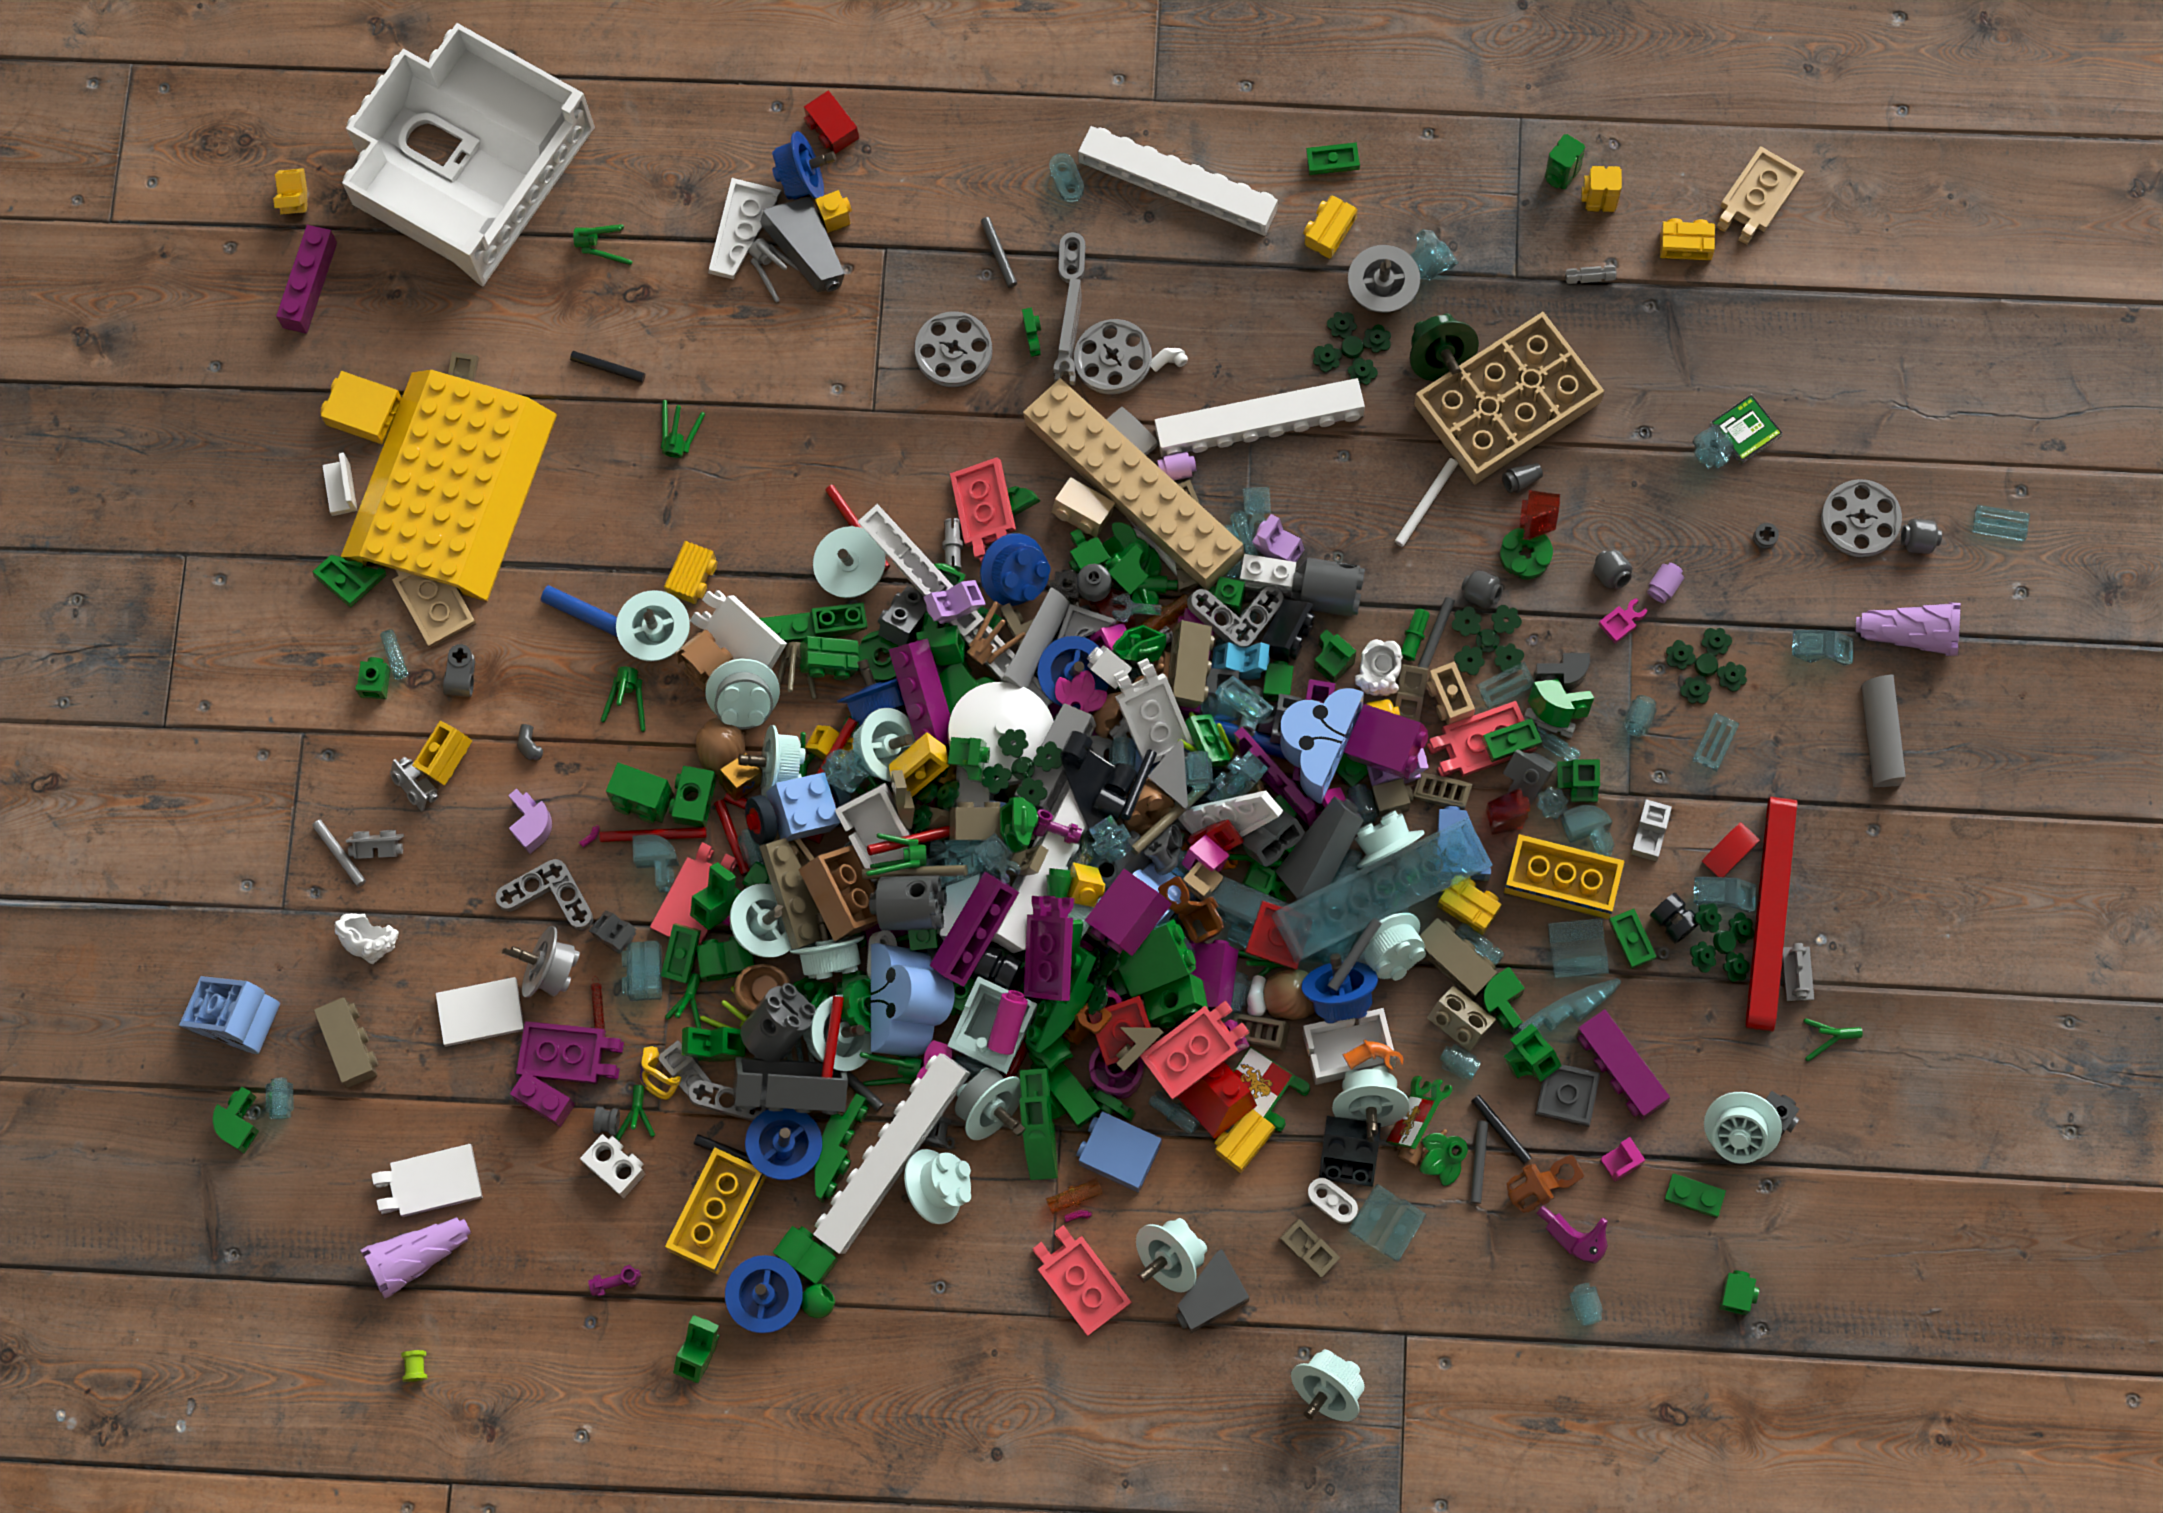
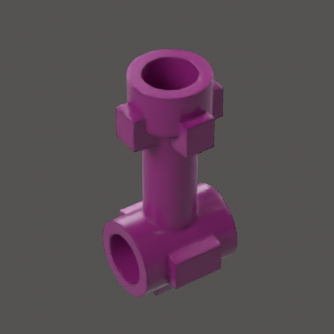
(1071, 833)
(628, 1275)

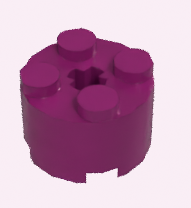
(1117, 1085)

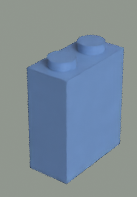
(1119, 1151)

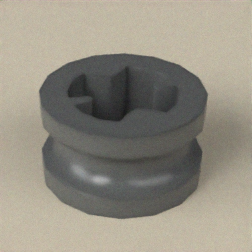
(1772, 530)

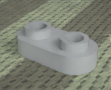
(1071, 259)

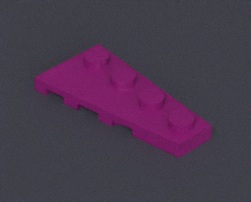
(1277, 779)

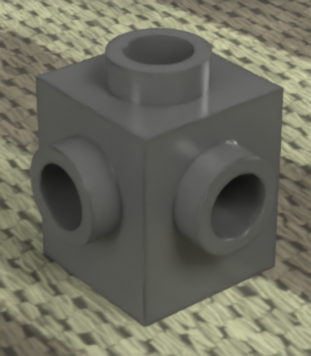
(1786, 1109)

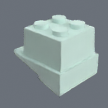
(977, 1022)

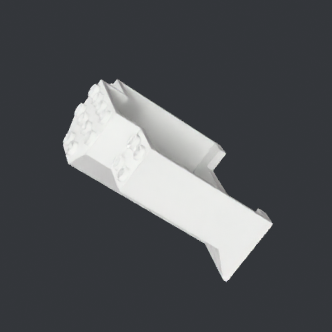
(511, 124)

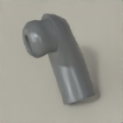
(526, 745)

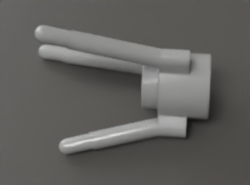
(765, 254)

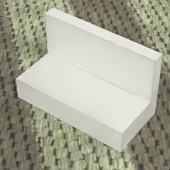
(340, 487)

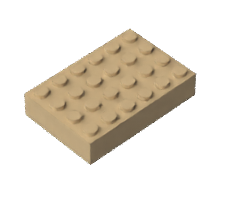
(1509, 398)

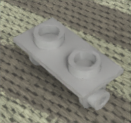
(405, 776)
(364, 843)
(1798, 973)

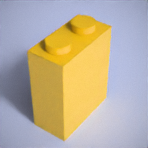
(361, 407)

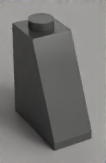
(1212, 1296)

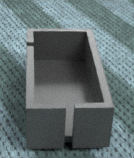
(788, 1086)

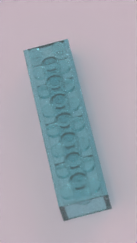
(1381, 890)

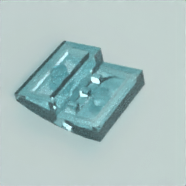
(1578, 947)
(1387, 1222)

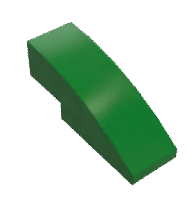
(1071, 1095)

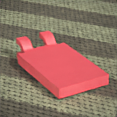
(982, 504)
(1465, 744)
(690, 880)
(1193, 1049)
(1081, 1282)

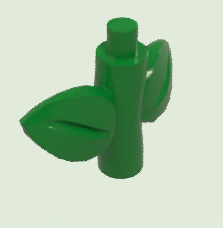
(1154, 584)

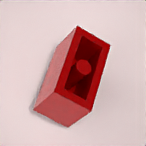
(831, 122)

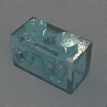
(1240, 779)

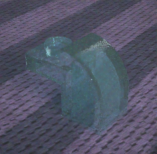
(1589, 822)
(656, 852)

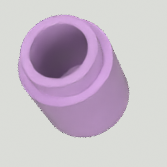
(1178, 465)
(1665, 582)

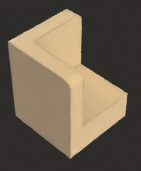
(1202, 881)

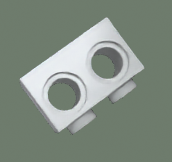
(1263, 572)
(1106, 663)
(609, 1169)

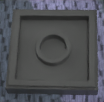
(1568, 1095)

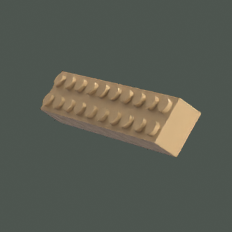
(1134, 484)

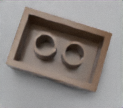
(840, 892)

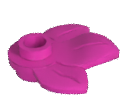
(1080, 692)

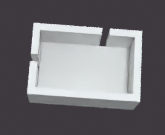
(870, 815)
(1329, 1041)

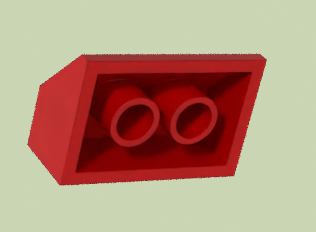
(1218, 1100)

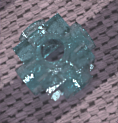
(1711, 439)
(844, 770)
(1110, 839)

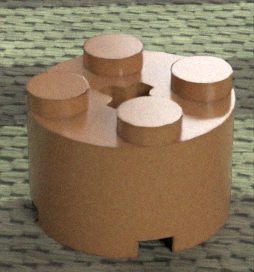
(702, 657)
(1150, 808)

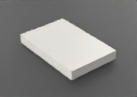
(480, 1011)

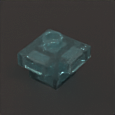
(1432, 255)

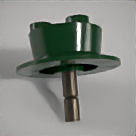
(1441, 346)

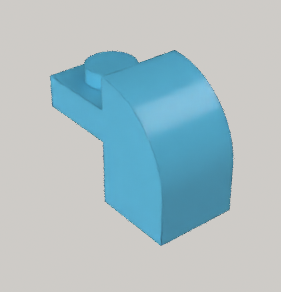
(1248, 660)

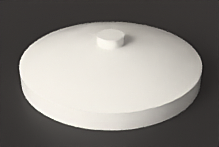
(994, 709)

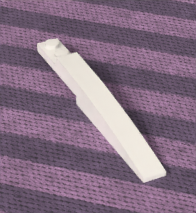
(929, 579)

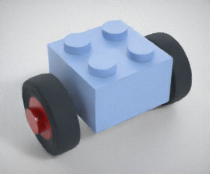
(795, 809)

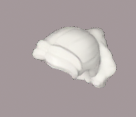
(1379, 668)
(364, 939)

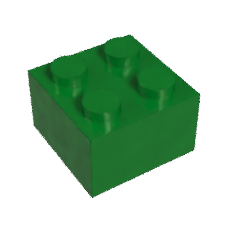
(639, 793)

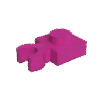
(1620, 622)

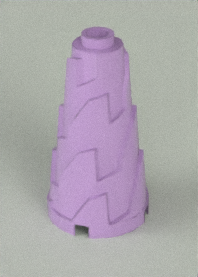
(1925, 627)
(413, 1253)

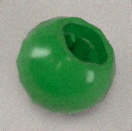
(817, 1301)

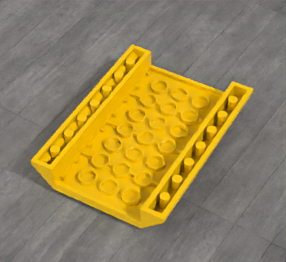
(450, 482)

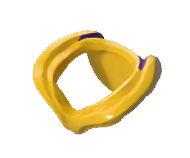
(649, 1061)

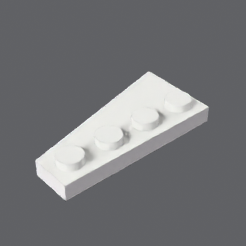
(740, 225)
(1244, 813)

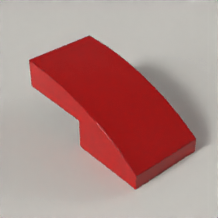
(1222, 833)
(1731, 850)

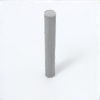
(339, 853)

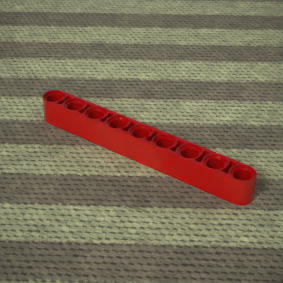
(1771, 914)

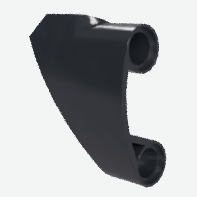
(1096, 785)

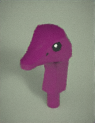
(1585, 1246)

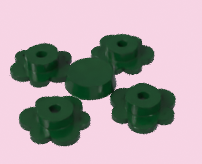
(1352, 347)
(1487, 639)
(1706, 665)
(1023, 767)
(945, 796)
(1723, 941)
(1099, 978)

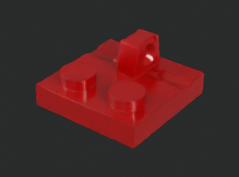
(1266, 939)
(1124, 1014)

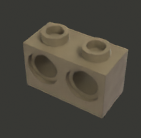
(1461, 1018)

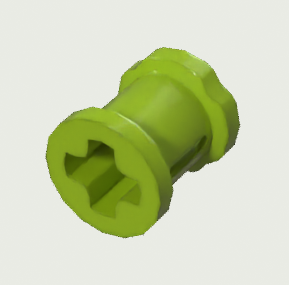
(414, 1366)

